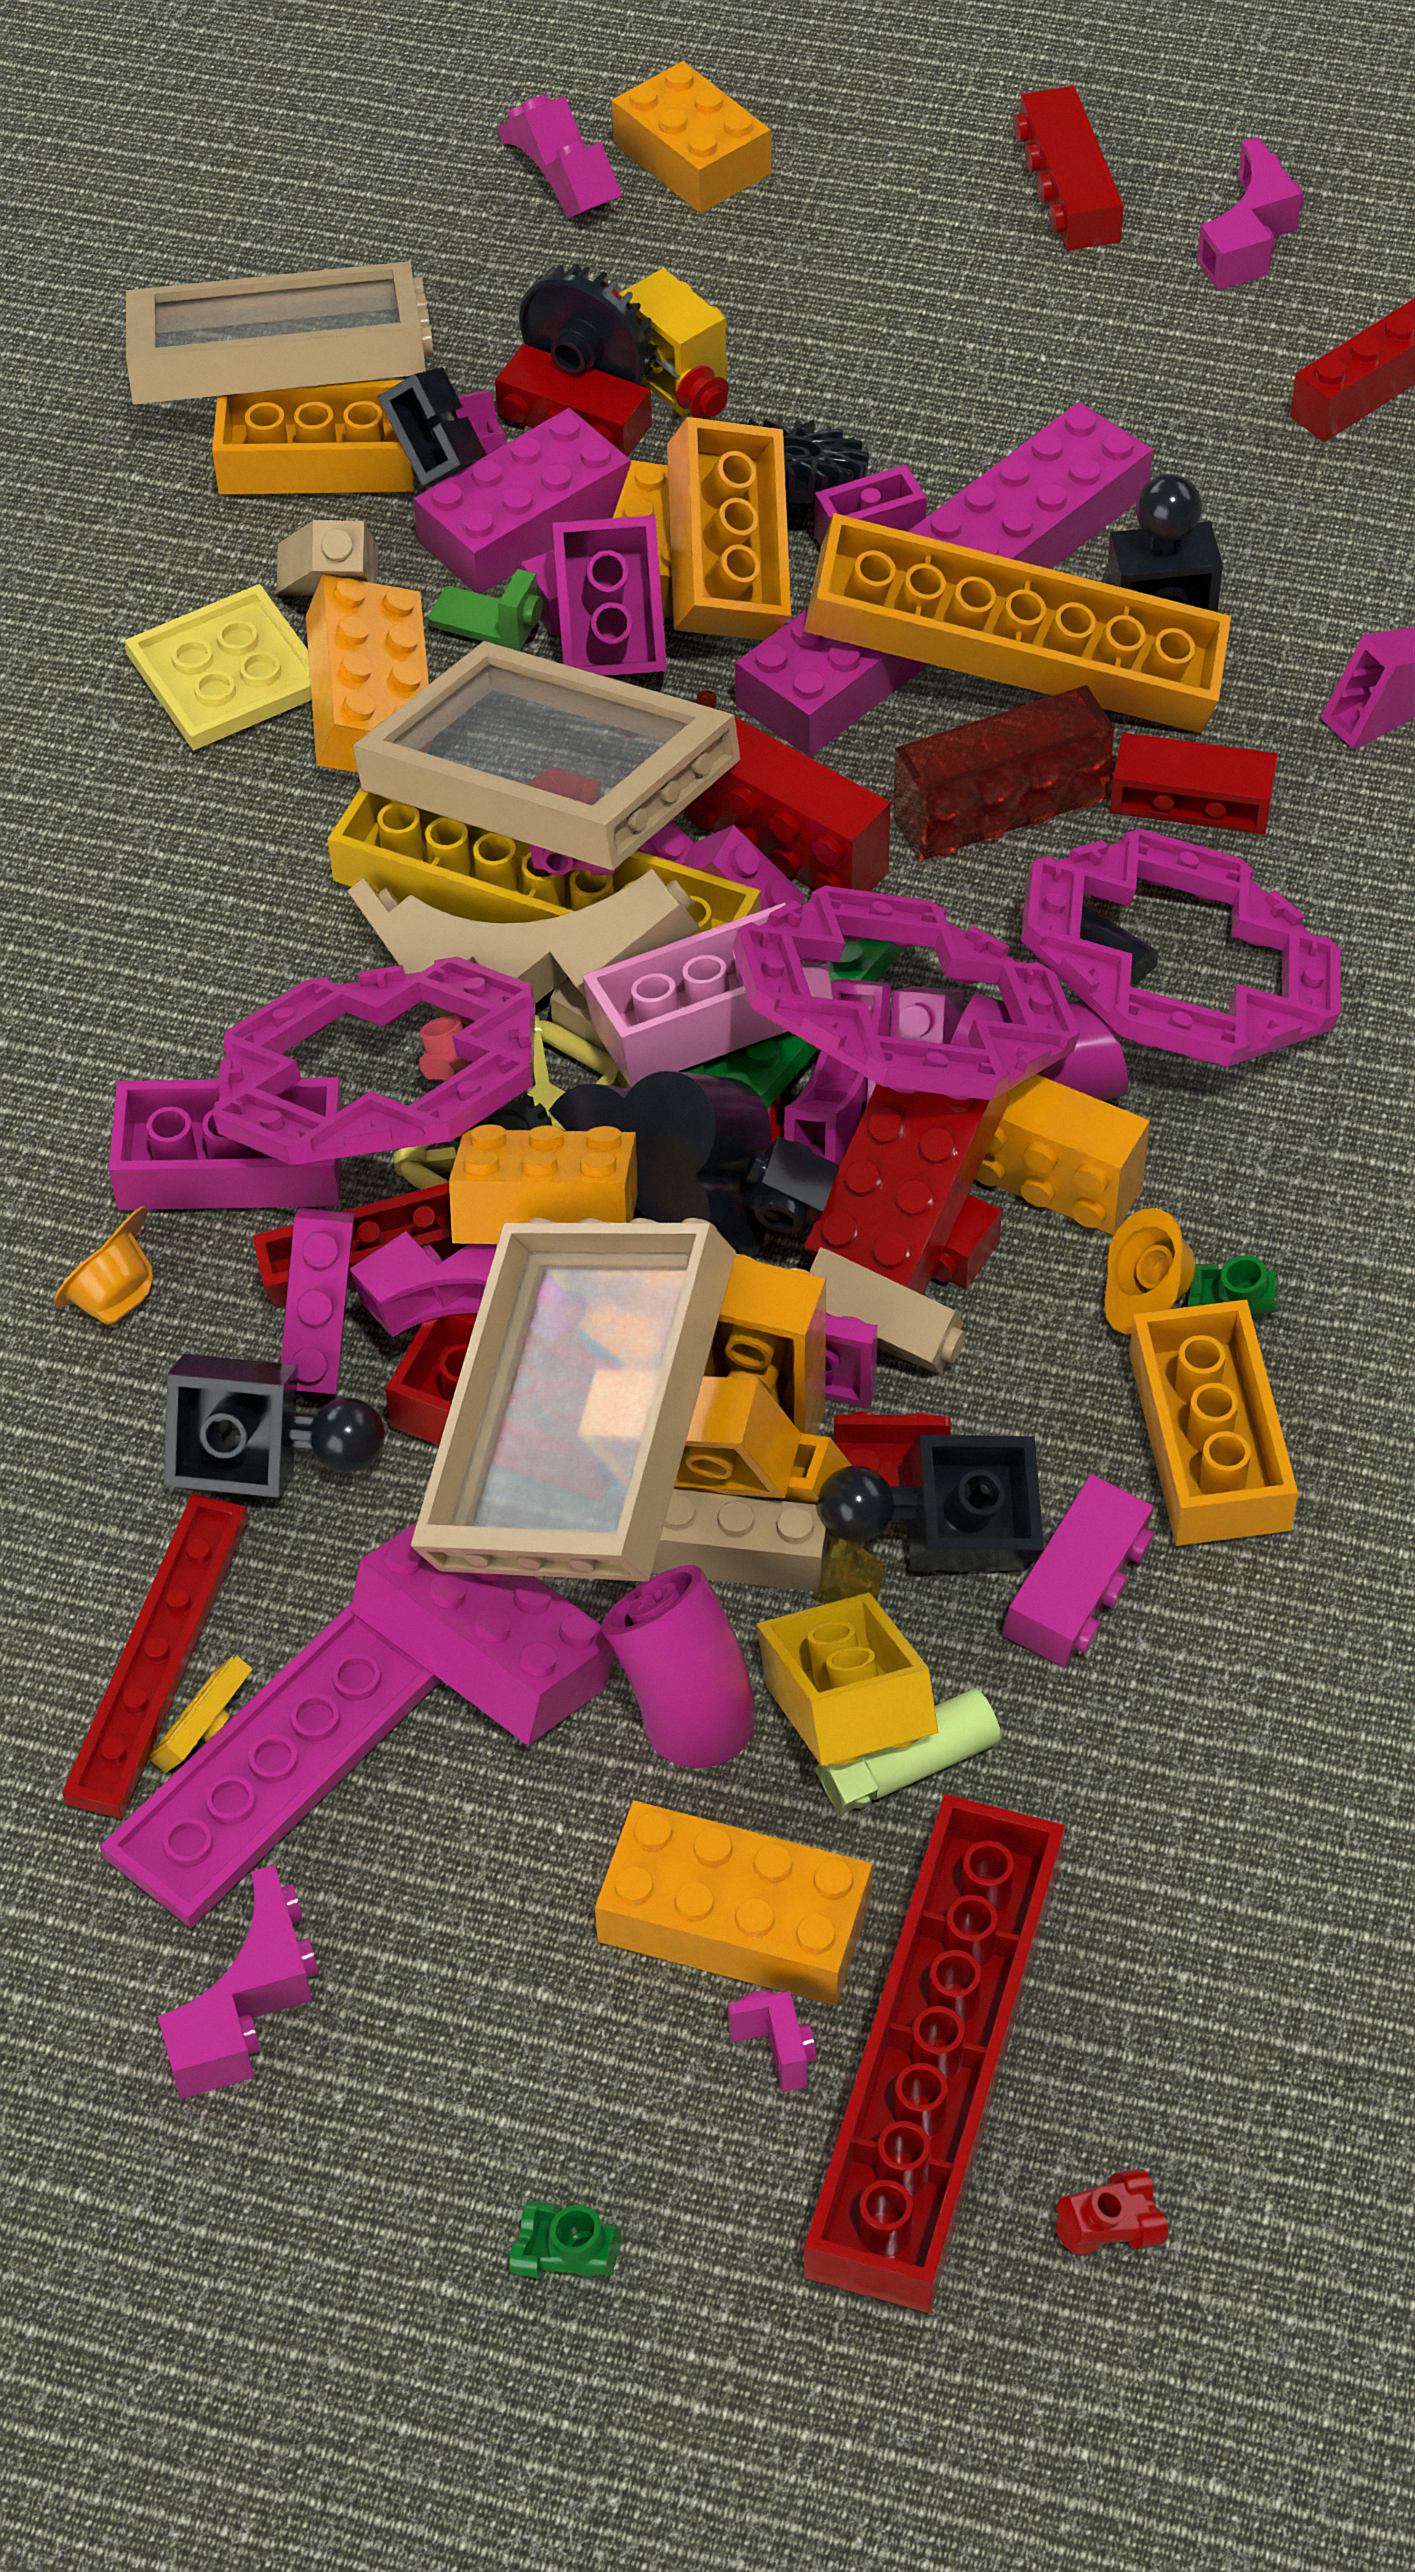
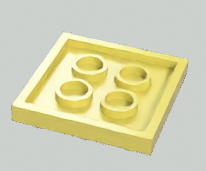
(224, 666)

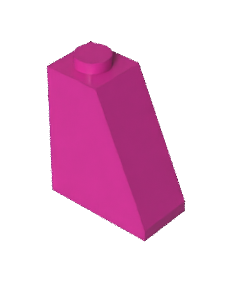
(1374, 688)

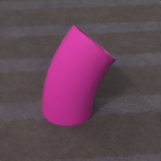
(1094, 1066)
(684, 1668)

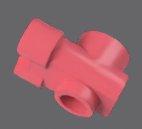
(440, 1055)

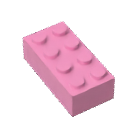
(682, 1003)

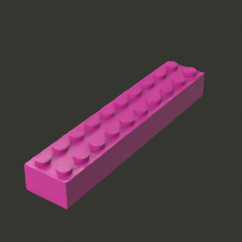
(1024, 508)

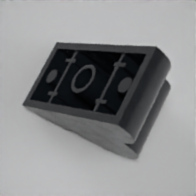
(689, 1145)

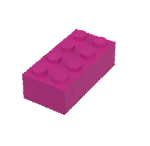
(506, 502)
(175, 1159)
(488, 1636)

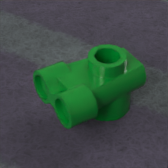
(1240, 1279)
(563, 2242)

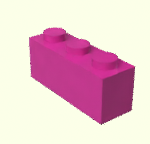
(317, 1297)
(1080, 1572)

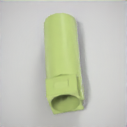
(964, 1729)

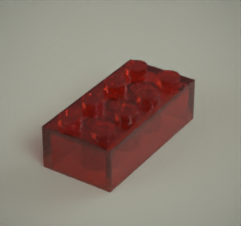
(1002, 772)

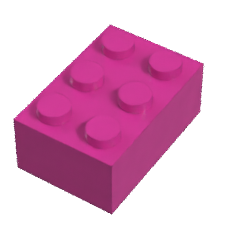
(610, 595)

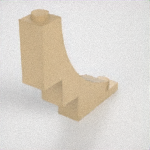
(536, 952)

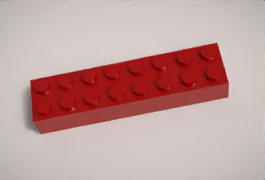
(934, 2055)

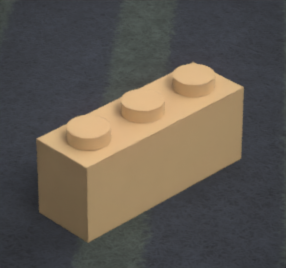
(744, 1540)

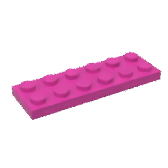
(267, 1767)

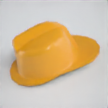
(1146, 1267)
(113, 1277)

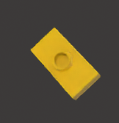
(202, 1716)

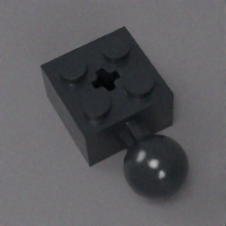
(1173, 552)
(261, 1401)
(946, 1532)

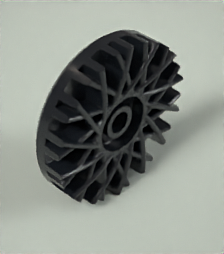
(586, 325)
(817, 459)

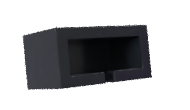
(428, 428)

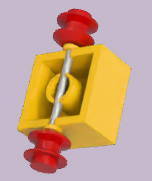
(690, 343)

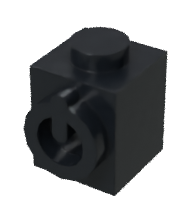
(788, 1185)

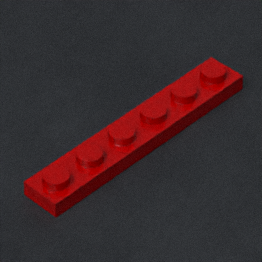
(155, 1657)

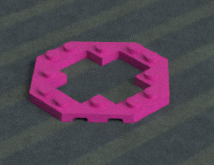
(1102, 975)
(999, 1051)
(257, 1070)

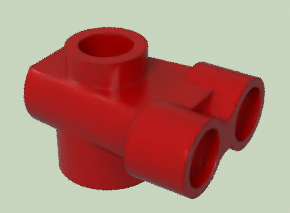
(1112, 2214)

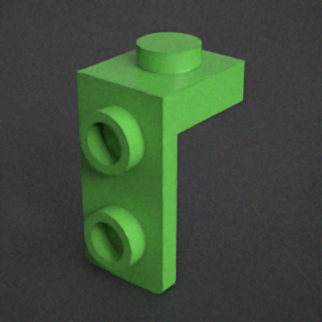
(491, 619)

